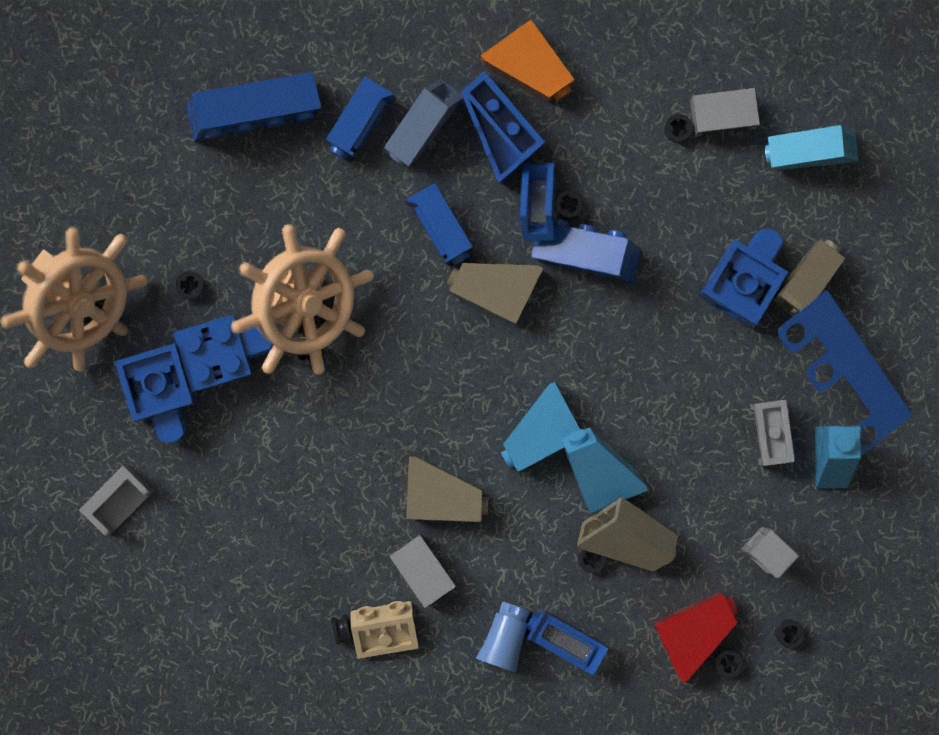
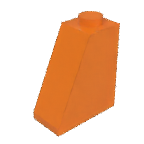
(530, 63)

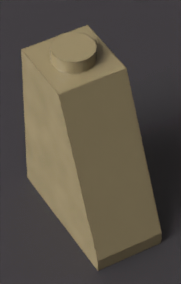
(809, 277)
(495, 287)
(441, 496)
(628, 536)

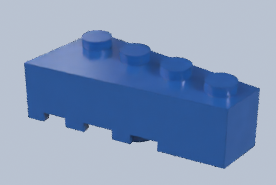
(252, 106)

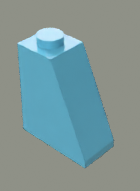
(812, 148)

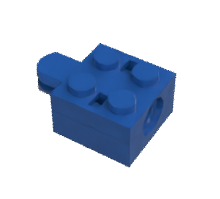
(745, 276)
(217, 350)
(160, 390)

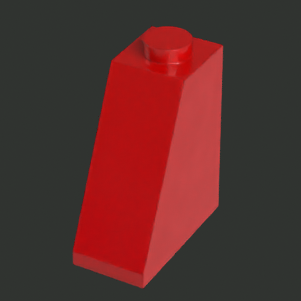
(695, 632)

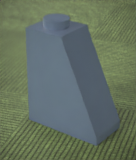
(423, 122)

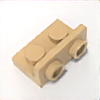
(383, 629)

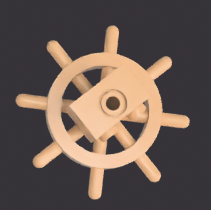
(294, 295)
(74, 298)

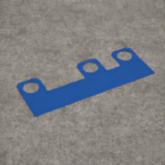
(850, 359)

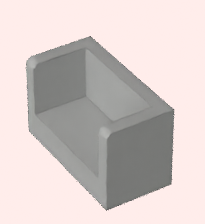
(724, 111)
(773, 432)
(116, 500)
(769, 552)
(422, 571)

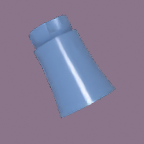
(505, 637)

